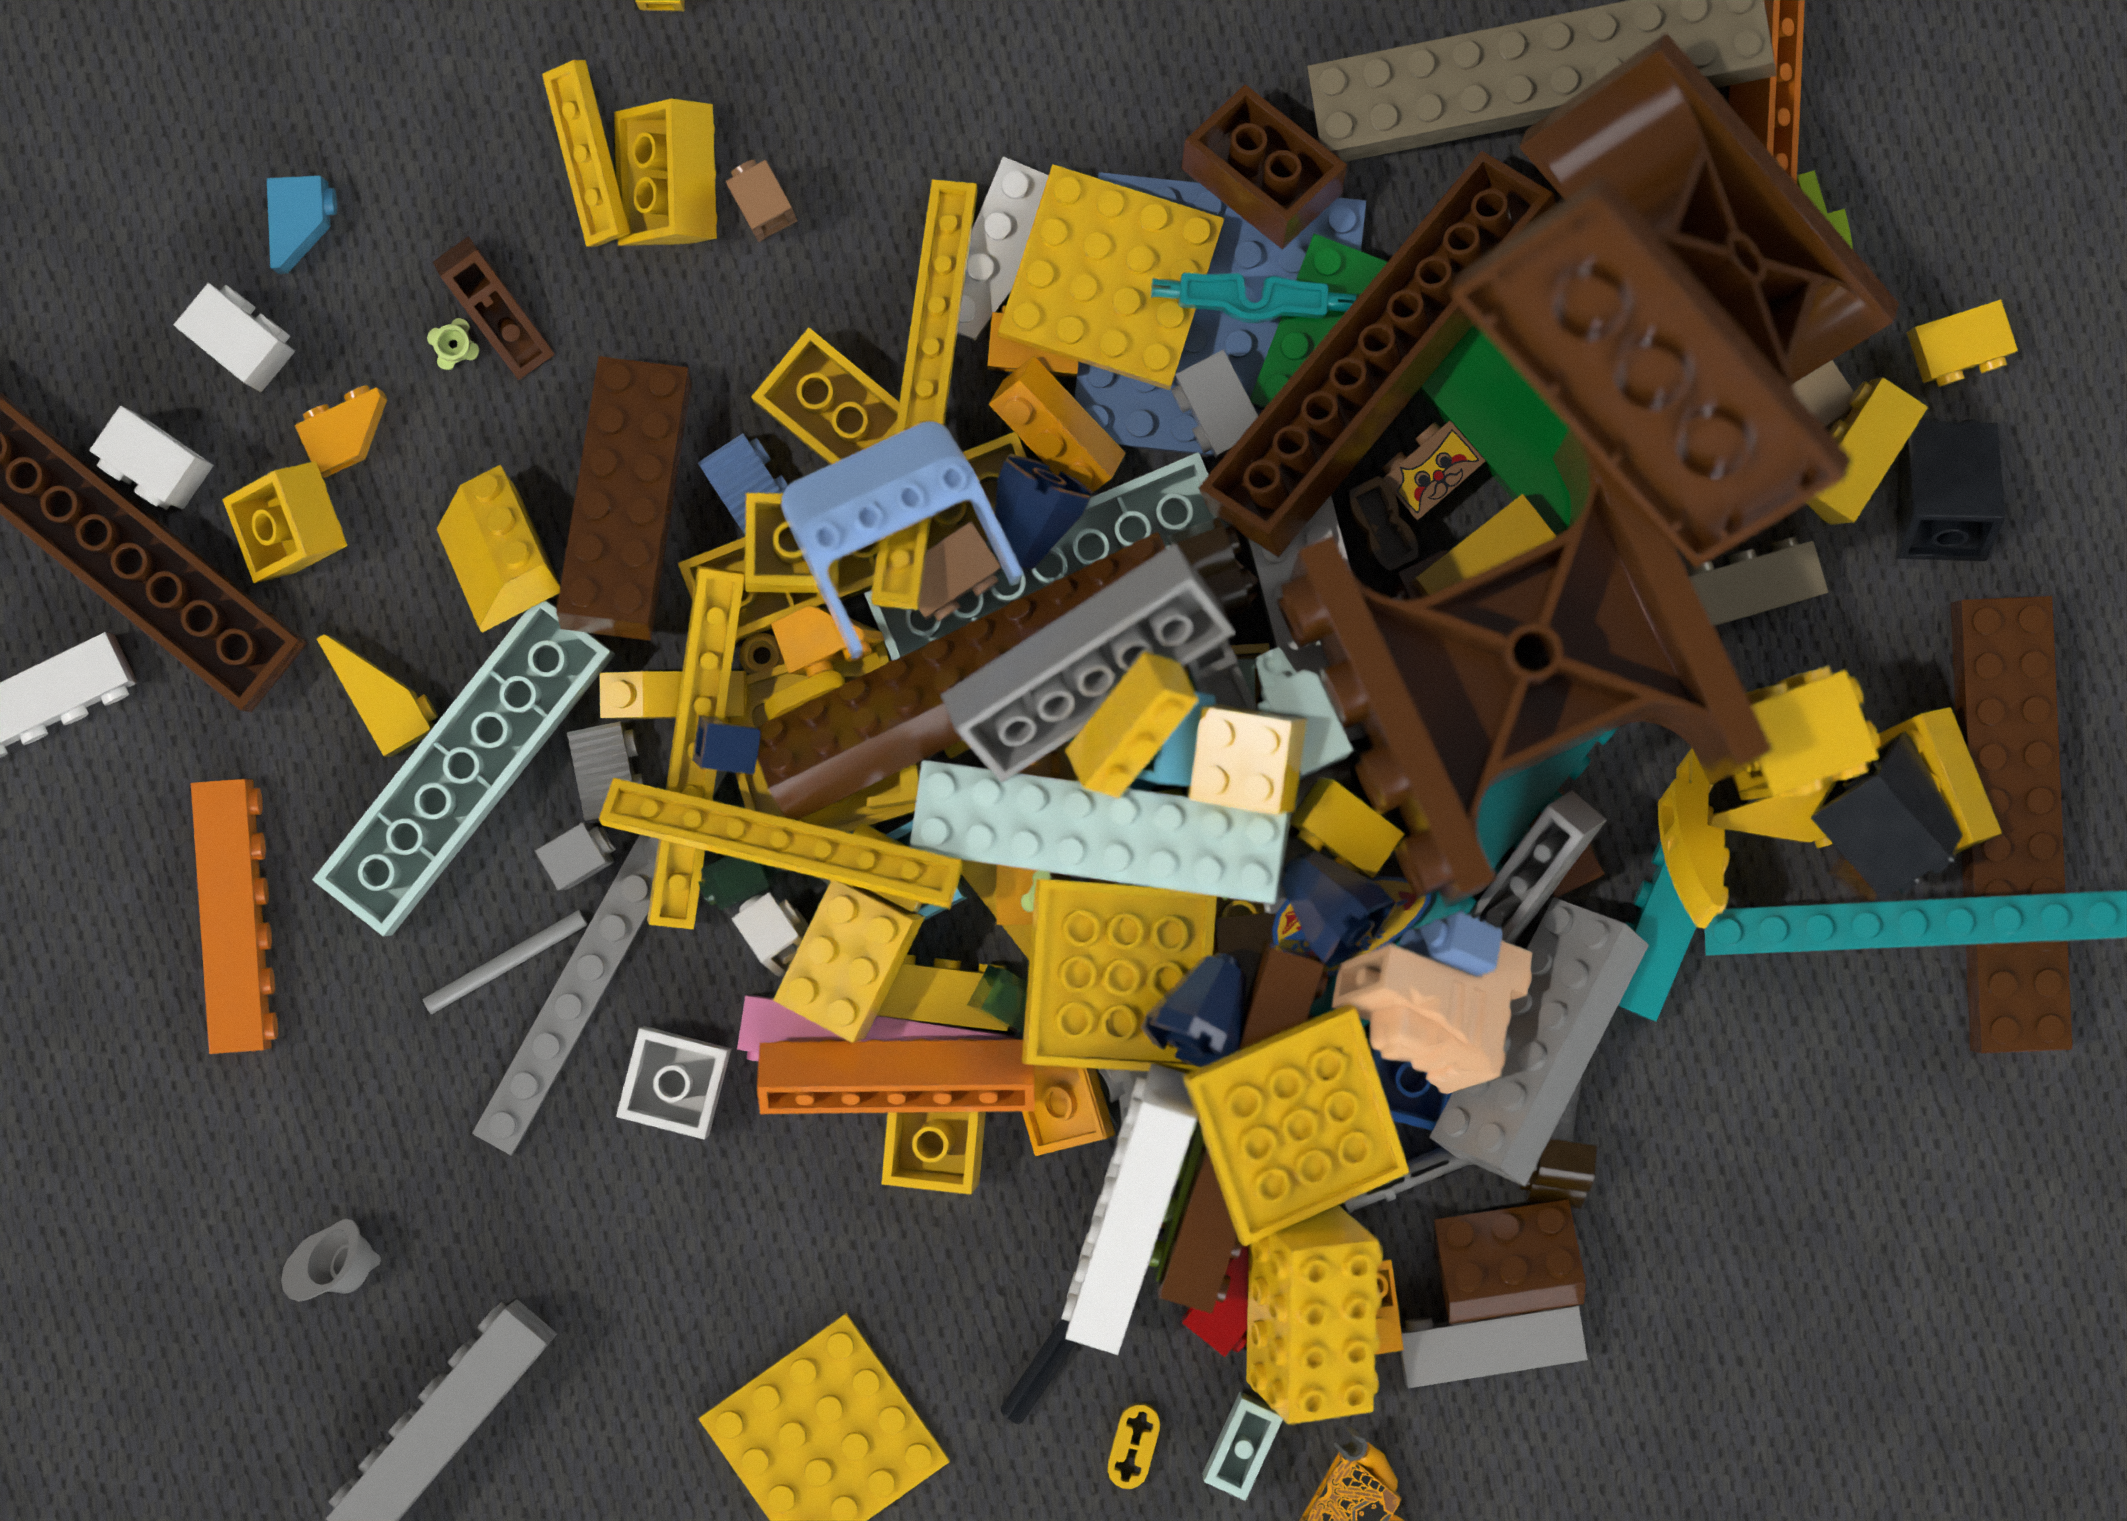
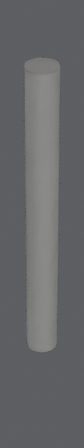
(505, 962)

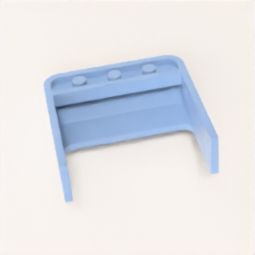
(879, 495)

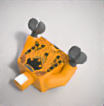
(1356, 1486)

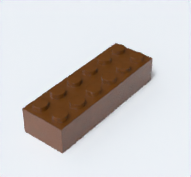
(624, 498)

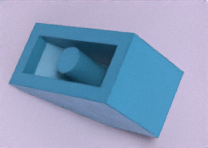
(297, 217)

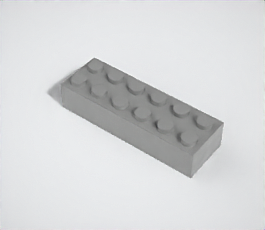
(1065, 672)
(1576, 984)
(450, 1414)

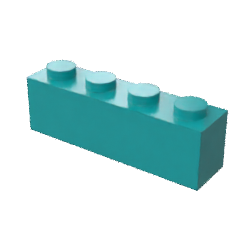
(1667, 930)

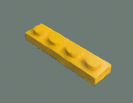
(585, 153)

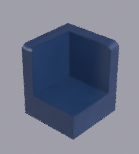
(725, 746)

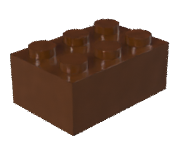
(1263, 166)
(1509, 1261)

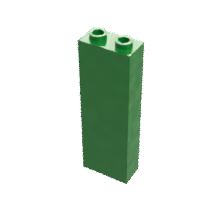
(1504, 423)

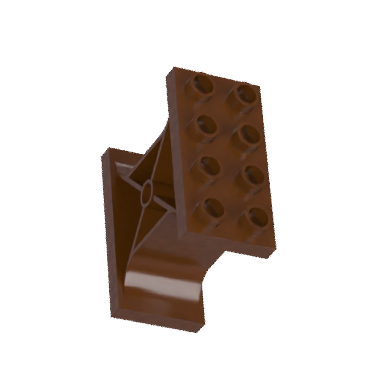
(1678, 302)
(1453, 711)

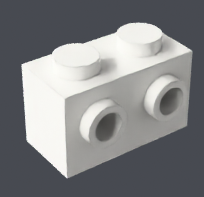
(771, 930)

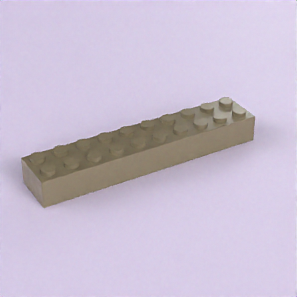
(1521, 71)

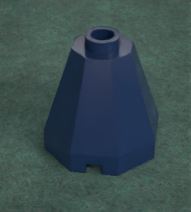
(1036, 507)
(1334, 906)
(1201, 1012)

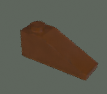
(493, 307)

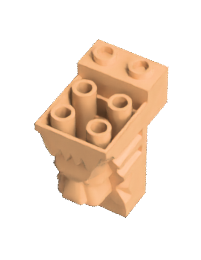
(1434, 1012)

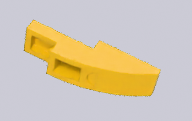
(1691, 845)

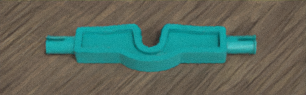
(1228, 295)

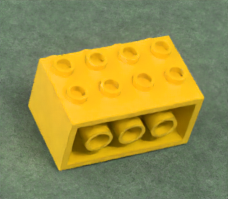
(1813, 734)
(1314, 1318)

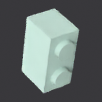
(1242, 1446)

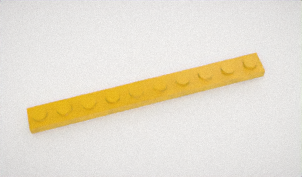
(928, 369)

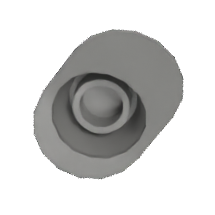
(329, 1261)

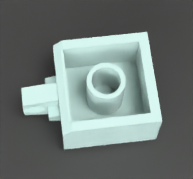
(1303, 697)

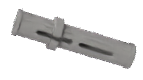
(1421, 1168)

